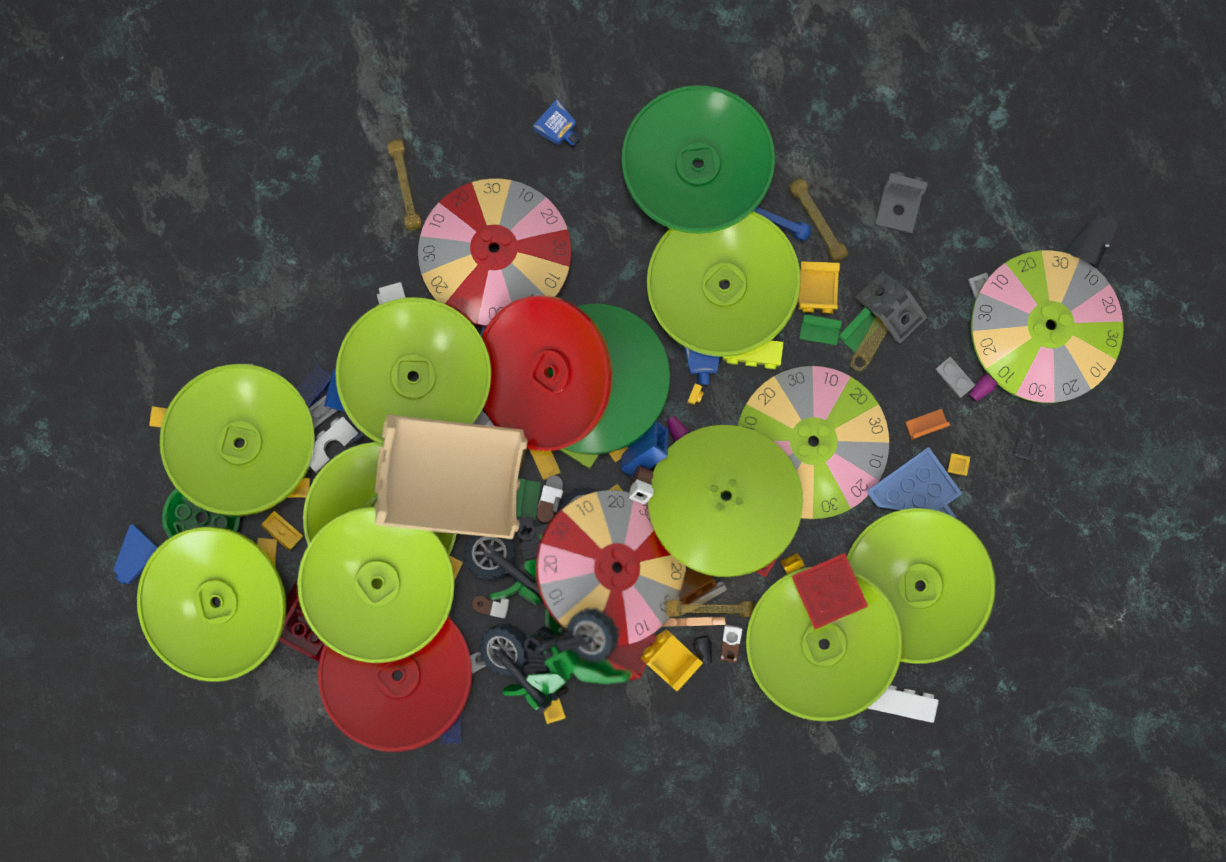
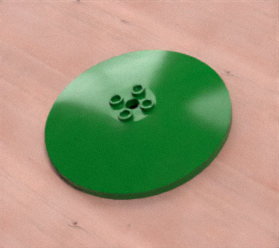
(690, 127)
(638, 380)

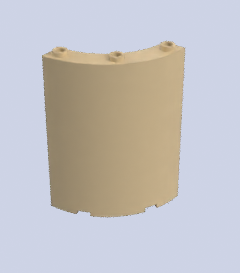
(448, 477)

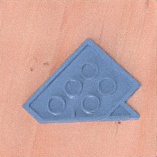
(917, 485)

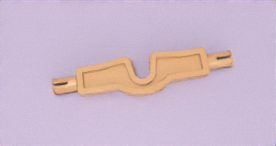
(695, 621)

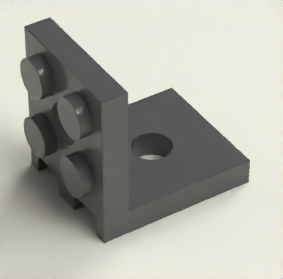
(905, 193)
(892, 306)

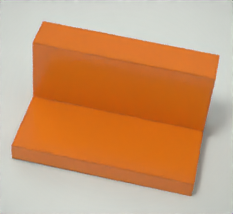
(926, 424)

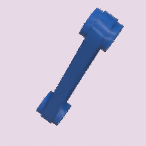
(800, 230)

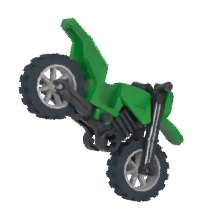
(504, 565)
(553, 658)

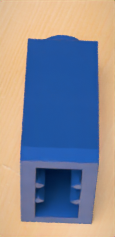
(647, 450)
(133, 555)

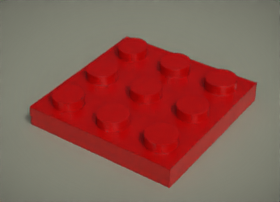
(829, 591)

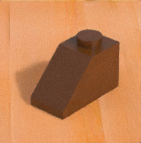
(695, 586)

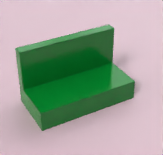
(820, 329)
(857, 329)
(527, 499)

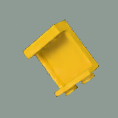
(818, 287)
(671, 660)

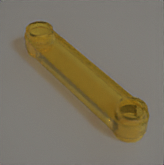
(412, 219)
(837, 250)
(869, 343)
(675, 608)

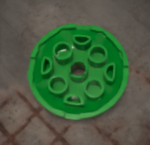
(182, 515)

